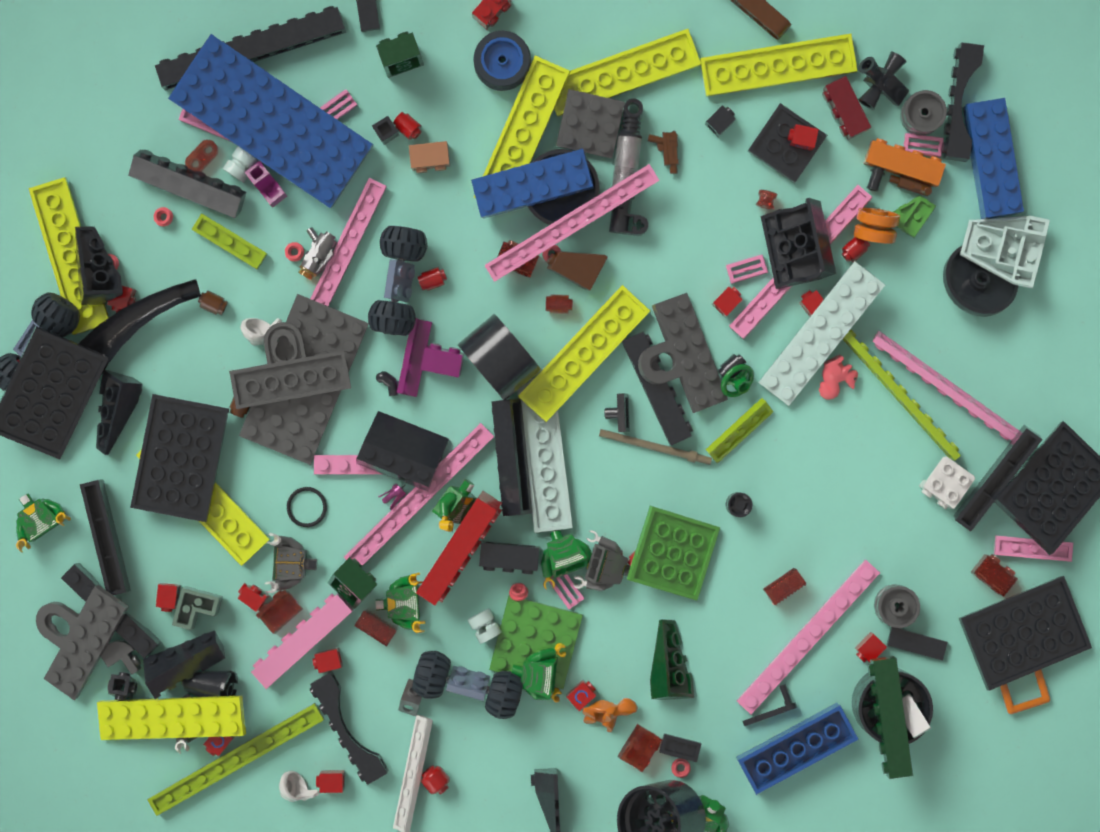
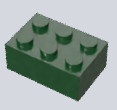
(399, 54)
(352, 582)

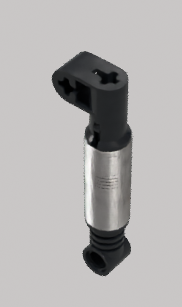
(625, 165)

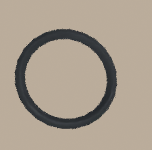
(289, 505)

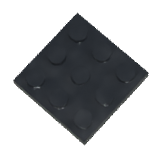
(775, 149)

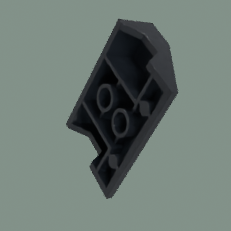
(798, 244)
(402, 450)

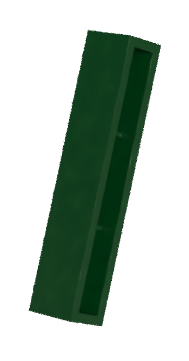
(891, 717)

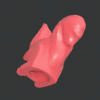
(833, 374)

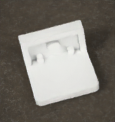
(947, 483)

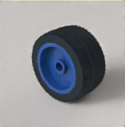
(497, 74)

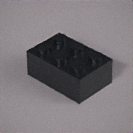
(509, 557)

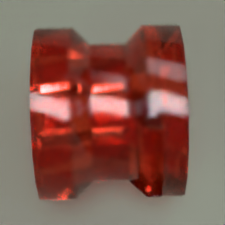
(766, 199)

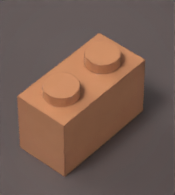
(429, 156)

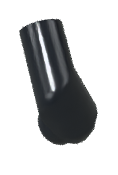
(389, 380)

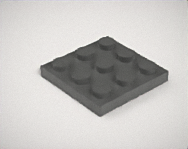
(590, 123)

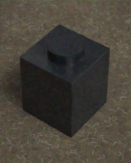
(720, 120)
(385, 130)

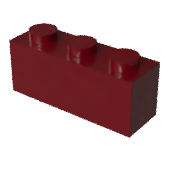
(846, 108)

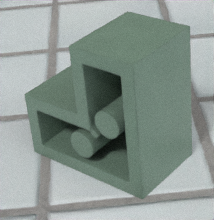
(192, 603)

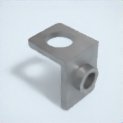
(410, 698)

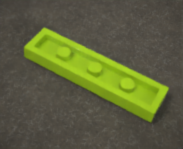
(229, 241)
(739, 430)

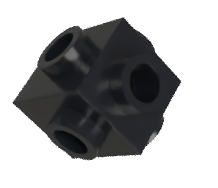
(117, 682)

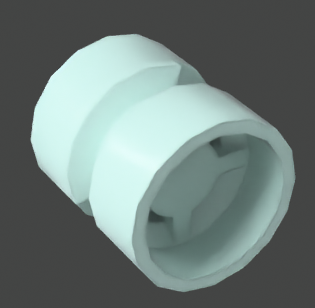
(239, 164)
(483, 619)

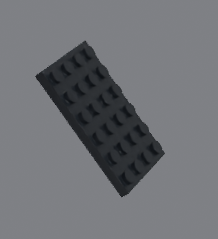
(49, 392)
(179, 458)
(1053, 488)
(1025, 633)

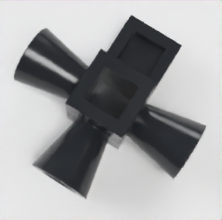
(882, 81)

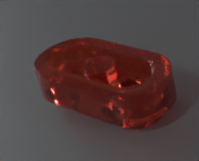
(199, 154)

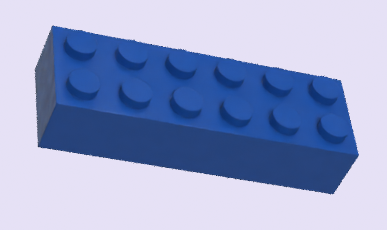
(993, 159)
(532, 183)
(797, 748)

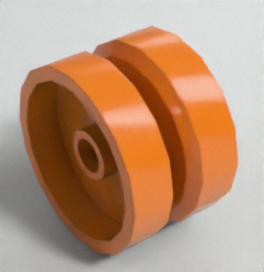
(876, 225)

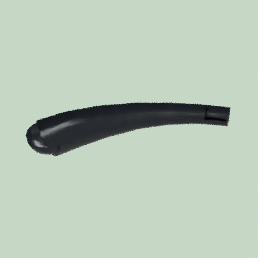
(119, 328)

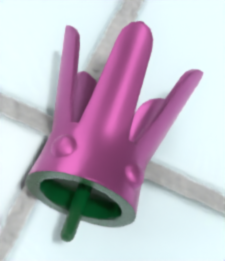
(395, 491)

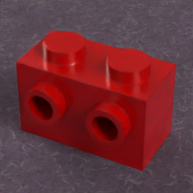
(489, 10)

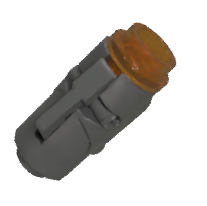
(318, 255)

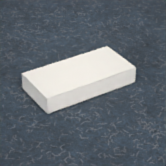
(914, 719)

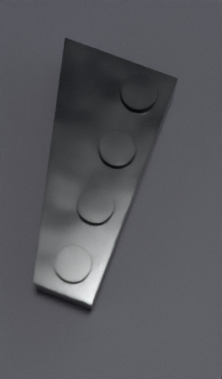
(182, 662)

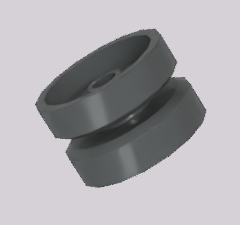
(929, 103)
(906, 612)

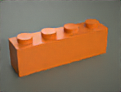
(905, 163)

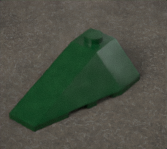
(669, 672)

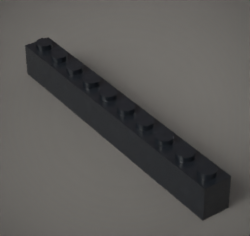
(264, 43)

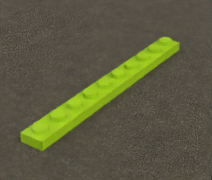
(899, 394)
(235, 759)

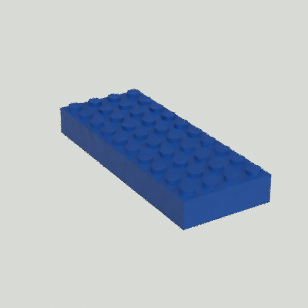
(270, 121)

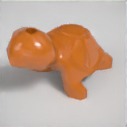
(607, 712)

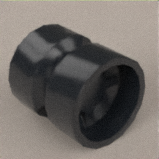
(738, 504)

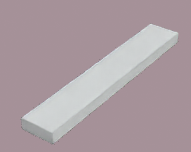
(412, 773)

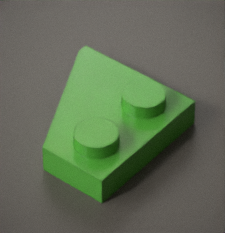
(914, 215)

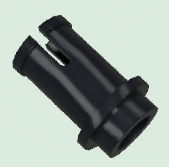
(875, 178)

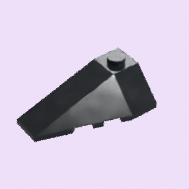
(96, 273)
(118, 402)
(547, 793)

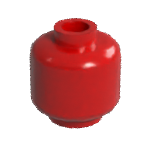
(435, 780)

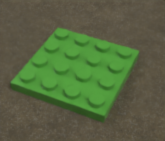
(673, 553)
(531, 628)

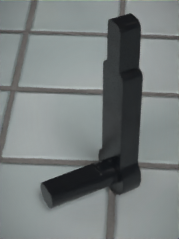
(788, 706)

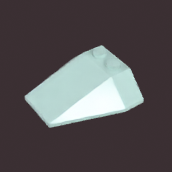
(1007, 246)

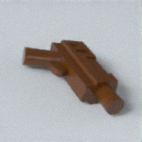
(668, 144)
(911, 185)

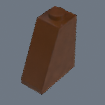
(577, 267)

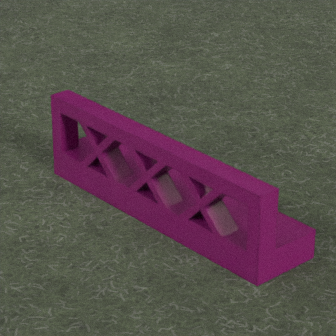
(413, 358)

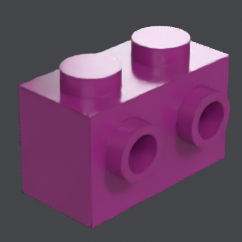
(442, 360)

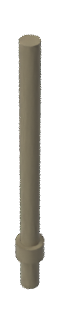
(692, 456)

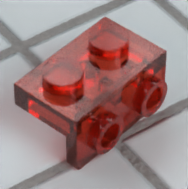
(279, 611)
(640, 747)

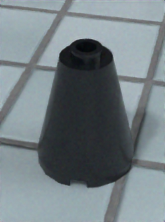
(211, 683)

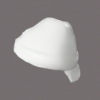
(255, 329)
(294, 787)

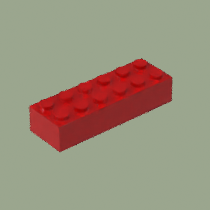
(457, 551)

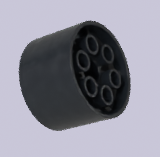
(499, 357)
(861, 693)
(681, 802)

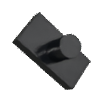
(620, 412)
(680, 747)

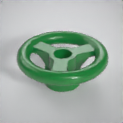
(740, 381)

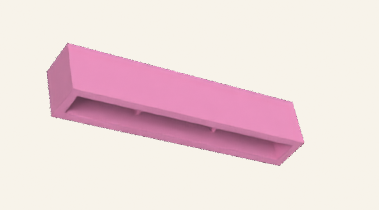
(300, 642)

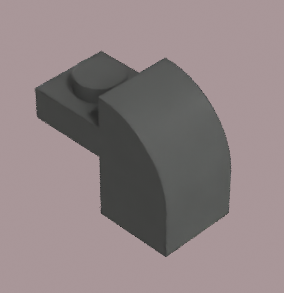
(122, 651)

